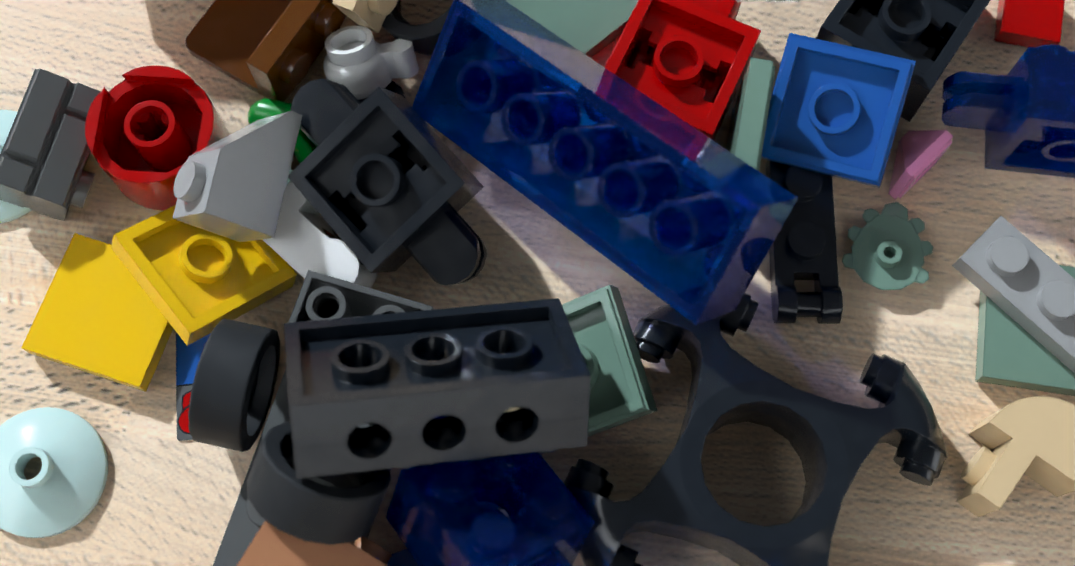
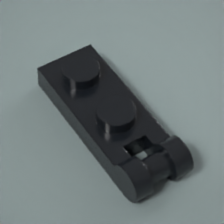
(805, 249)

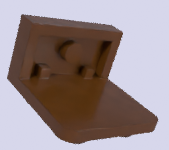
(264, 41)

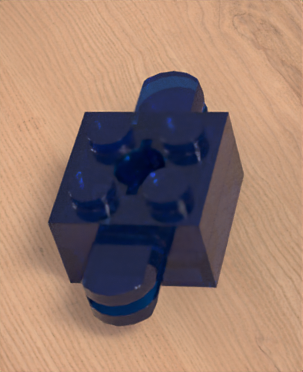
(1023, 114)
(454, 515)

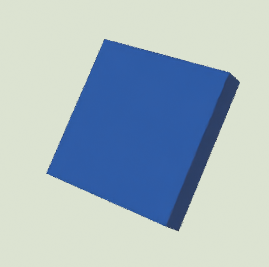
(836, 109)

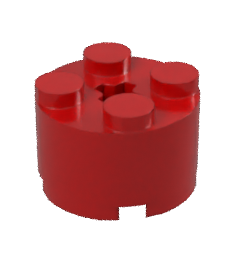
(149, 130)

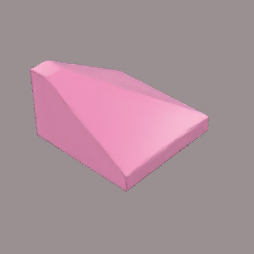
(915, 157)

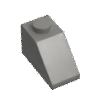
(239, 180)

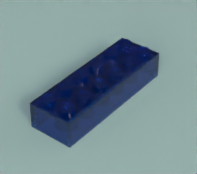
(602, 158)

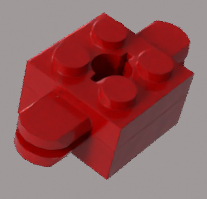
(686, 57)

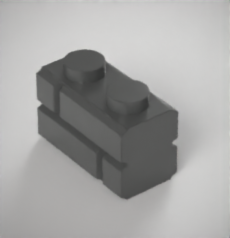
(48, 147)

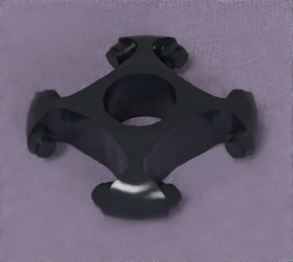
(732, 390)

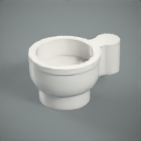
(365, 64)

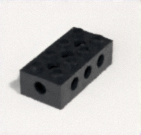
(405, 390)

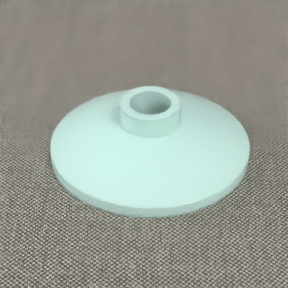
(70, 475)

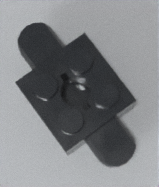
(906, 29)
(387, 182)

